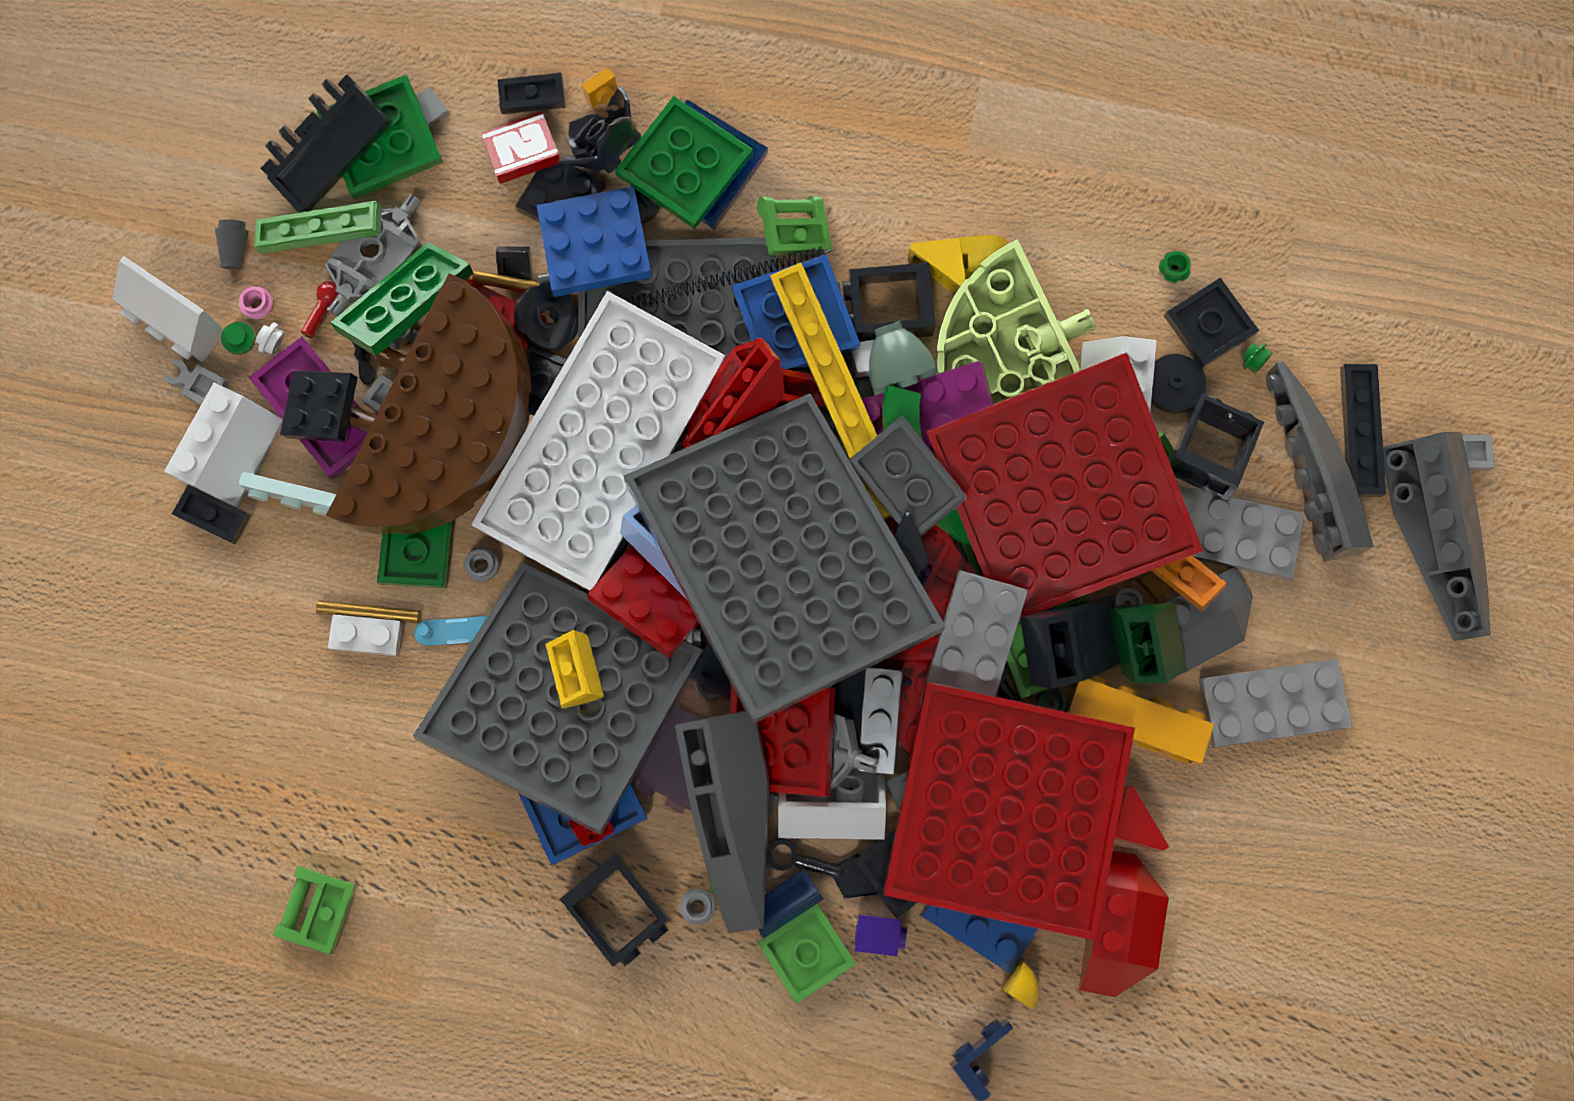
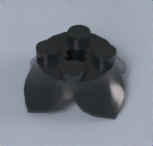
(601, 140)

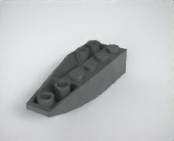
(1320, 470)
(1441, 524)
(730, 811)

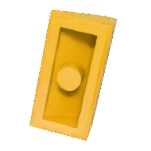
(574, 669)

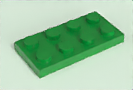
(399, 299)

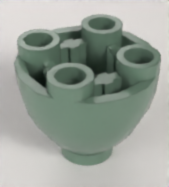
(898, 359)

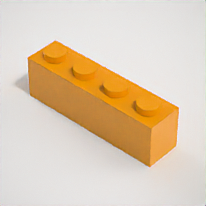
(1155, 723)

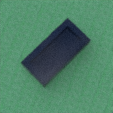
(789, 901)

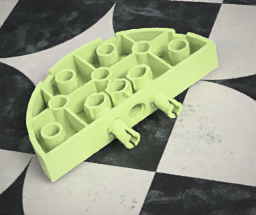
(1009, 327)

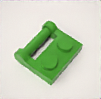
(794, 235)
(325, 914)

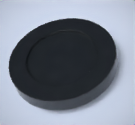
(1177, 383)

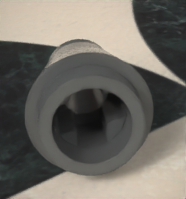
(231, 242)

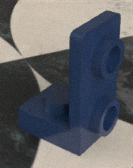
(974, 1077)

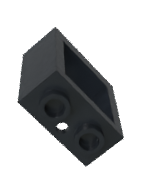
(919, 272)
(1206, 473)
(589, 885)

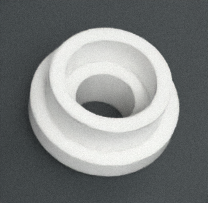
(270, 338)

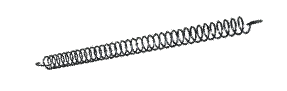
(729, 281)

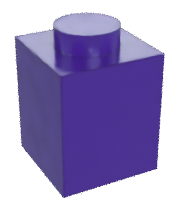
(879, 935)

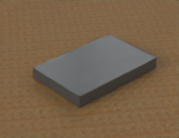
(908, 476)

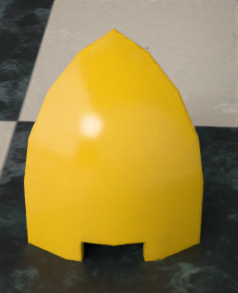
(977, 249)
(1023, 985)

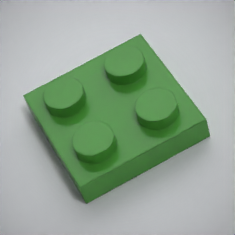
(806, 953)

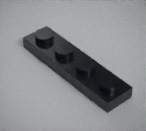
(1363, 428)

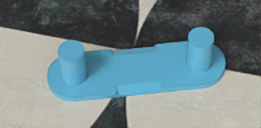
(448, 630)

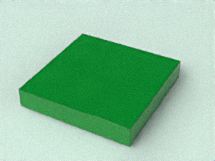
(416, 558)

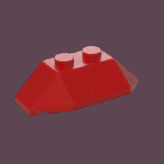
(741, 390)
(1128, 929)

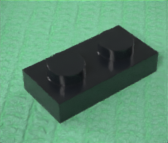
(531, 93)
(211, 514)

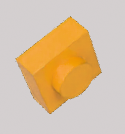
(600, 88)

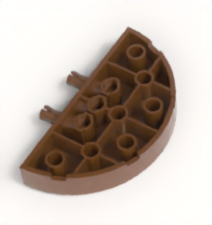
(442, 423)

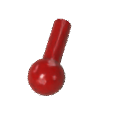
(326, 295)

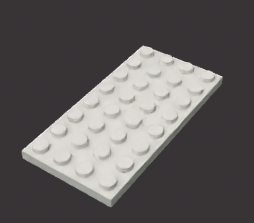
(606, 415)

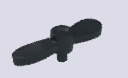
(365, 370)

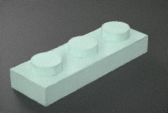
(289, 494)

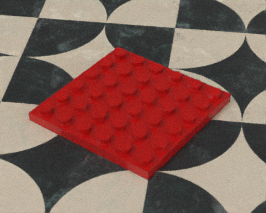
(1067, 486)
(1009, 811)

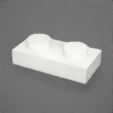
(365, 635)

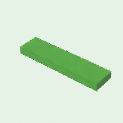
(318, 227)

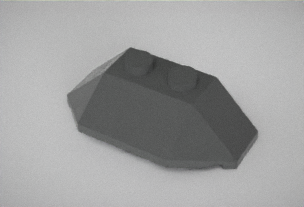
(1218, 626)

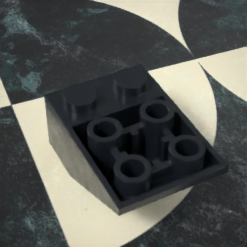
(1069, 643)

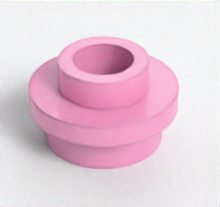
(252, 294)

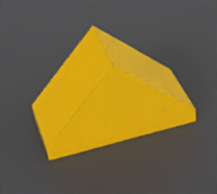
(944, 261)

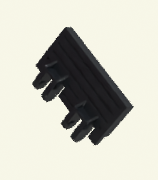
(325, 146)

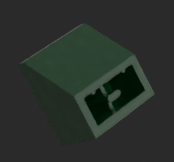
(1148, 642)

